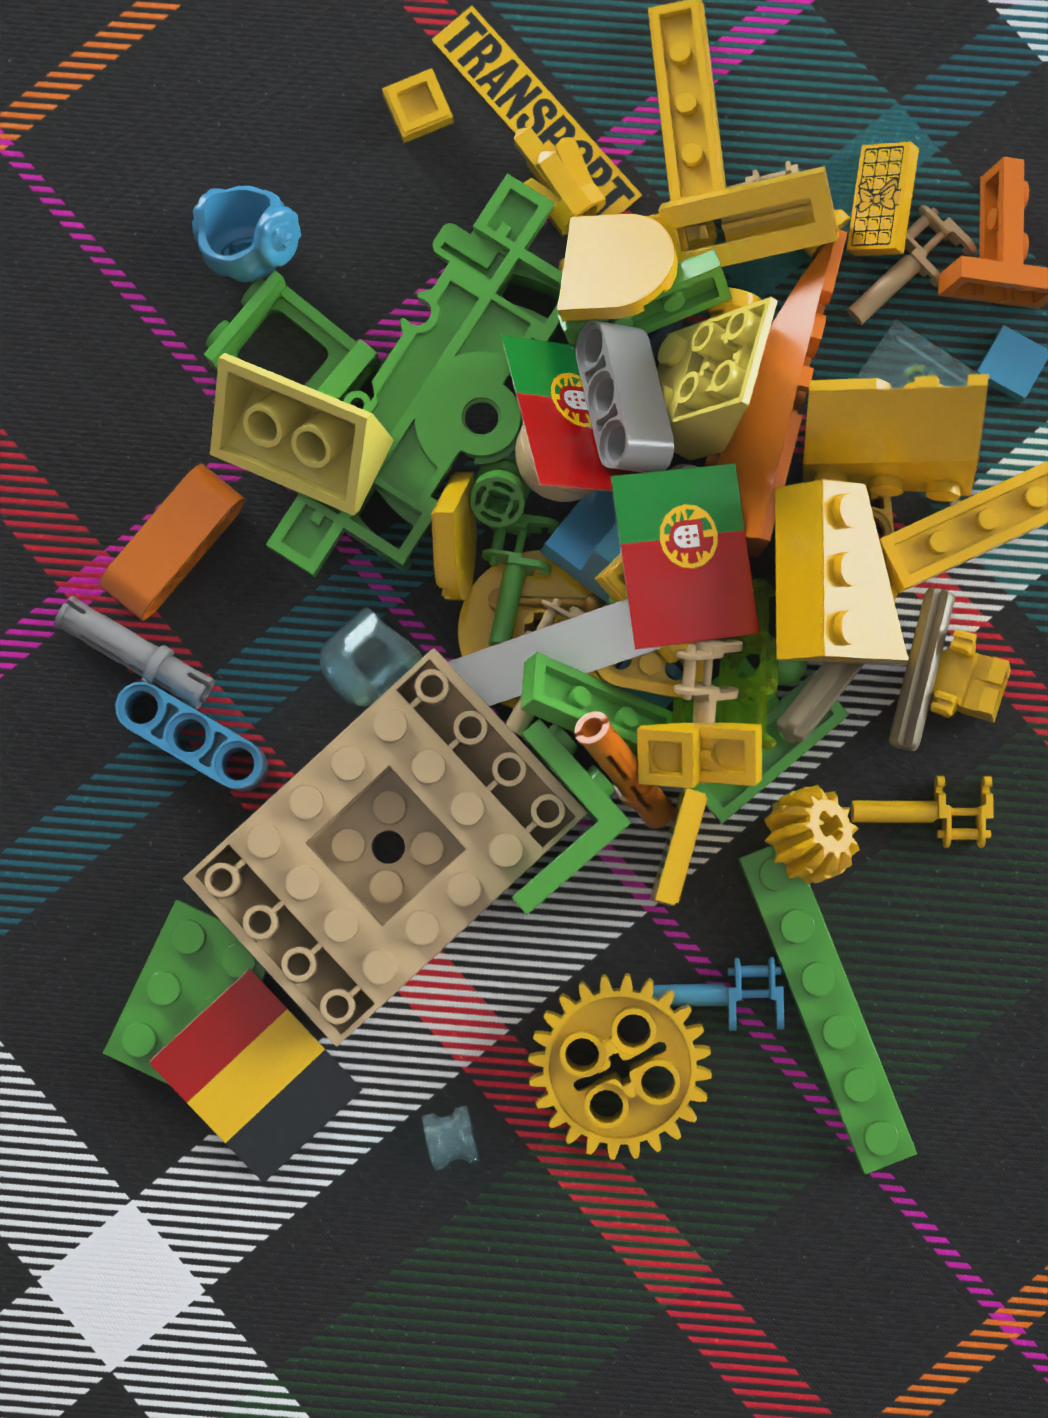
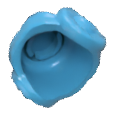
(245, 232)

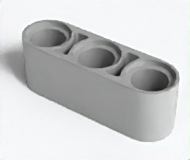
(624, 397)

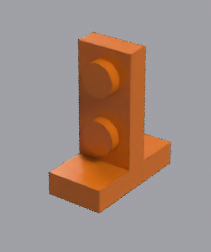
(999, 271)

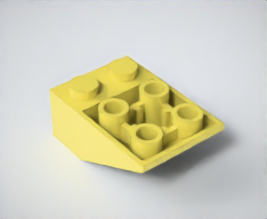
(711, 375)

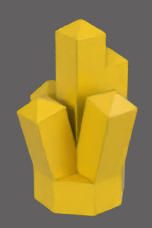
(561, 178)

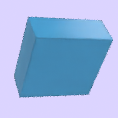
(1013, 363)

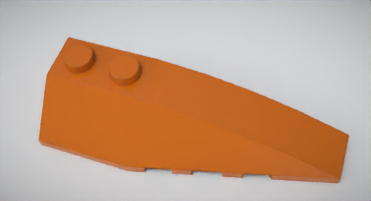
(770, 424)

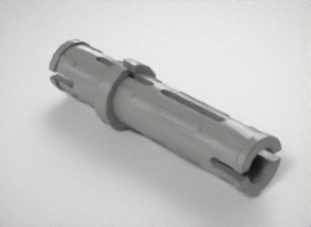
(122, 645)

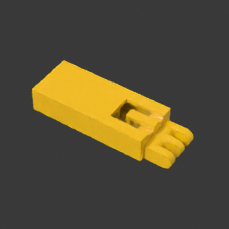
(755, 217)

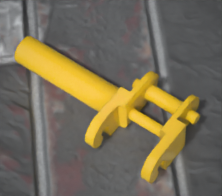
(928, 811)

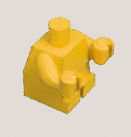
(969, 680)

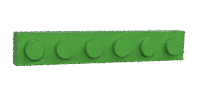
(828, 1012)

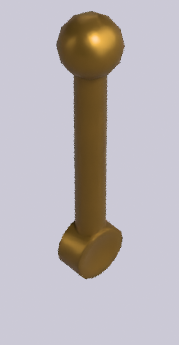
(589, 603)

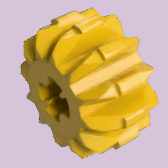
(811, 834)

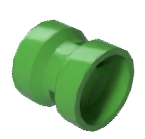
(504, 482)

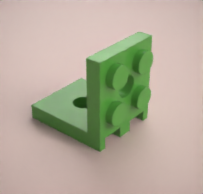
(591, 790)

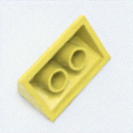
(296, 435)

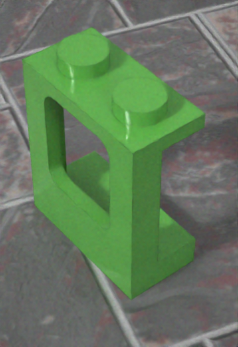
(348, 361)

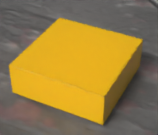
(417, 105)

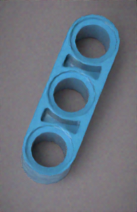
(167, 727)

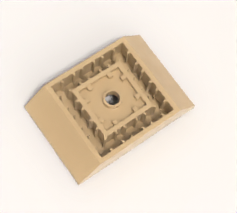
(303, 868)

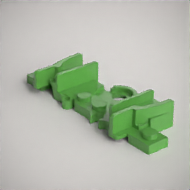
(439, 375)

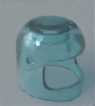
(366, 659)

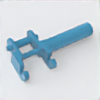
(720, 995)

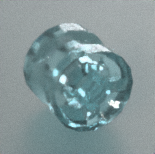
(450, 1138)

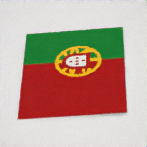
(556, 415)
(684, 555)

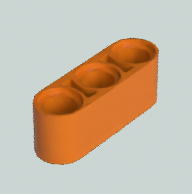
(172, 542)

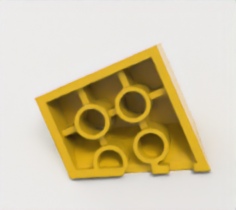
(896, 437)
(832, 578)

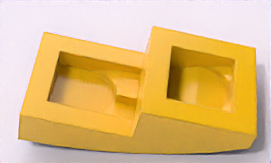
(699, 753)

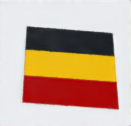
(255, 1075)

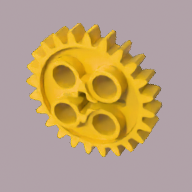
(643, 1112)

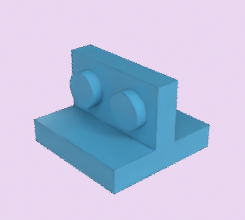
(587, 540)

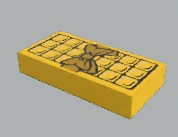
(882, 199)

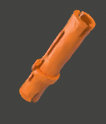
(621, 767)

